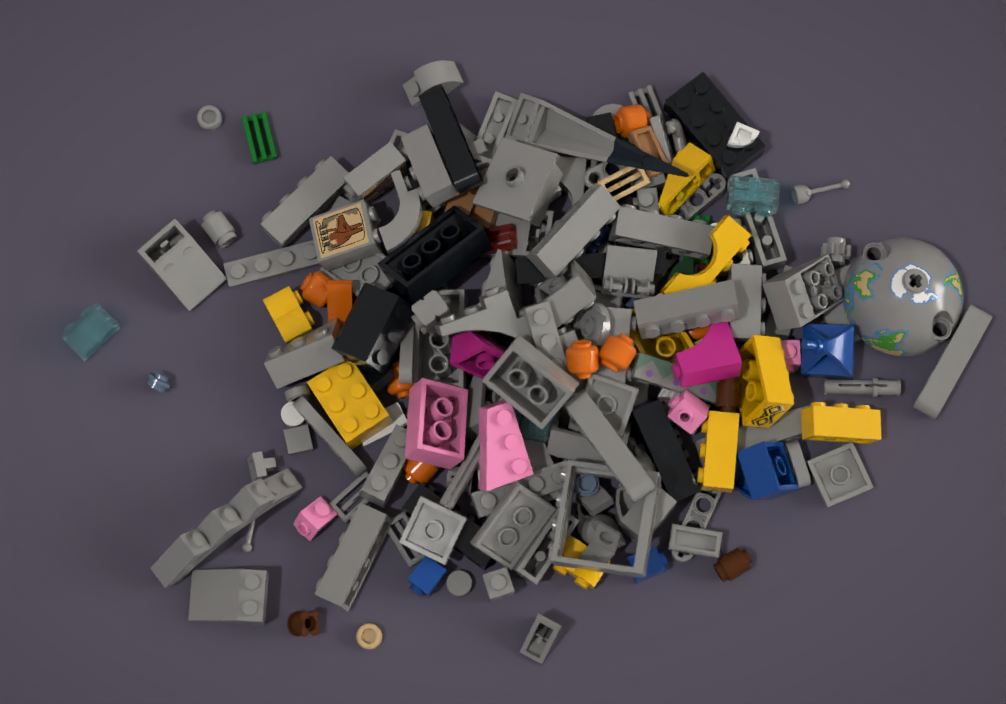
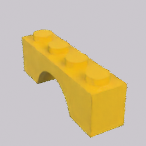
(727, 240)

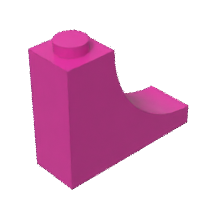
(710, 359)

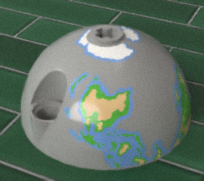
(889, 310)

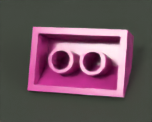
(475, 353)

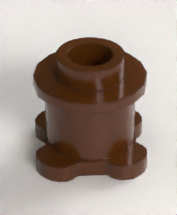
(303, 623)

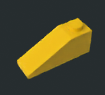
(679, 188)

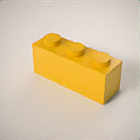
(841, 423)
(718, 451)

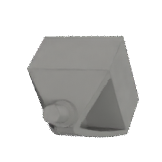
(629, 514)

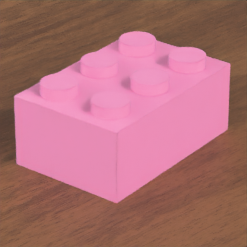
(436, 423)

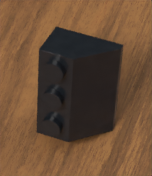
(373, 329)

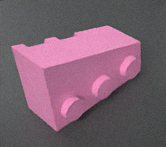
(501, 447)

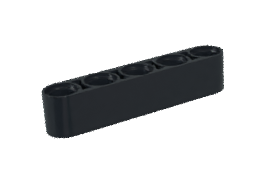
(451, 139)

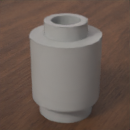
(218, 228)

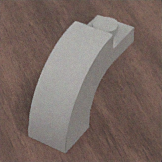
(408, 218)

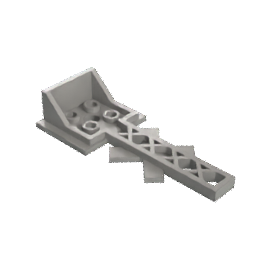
(528, 193)

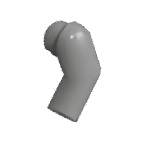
(675, 127)

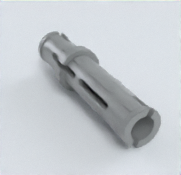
(862, 387)

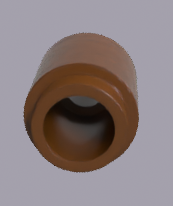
(728, 395)
(733, 564)

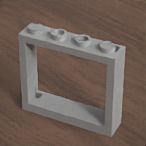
(561, 523)

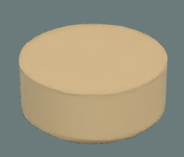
(369, 636)

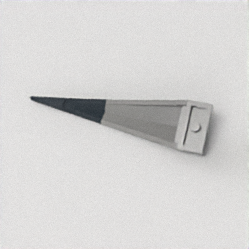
(559, 132)

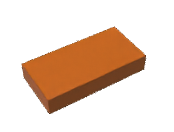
(339, 299)

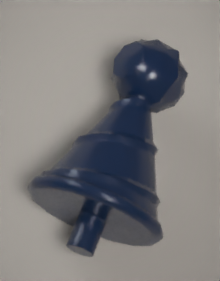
(599, 240)

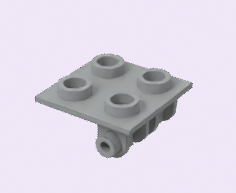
(629, 272)

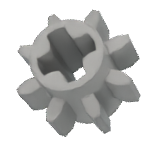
(837, 250)

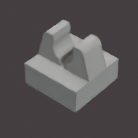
(260, 466)

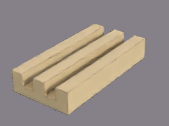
(641, 173)

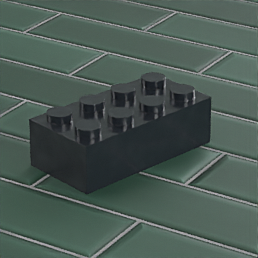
(709, 123)

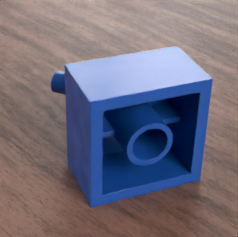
(828, 351)
(764, 471)

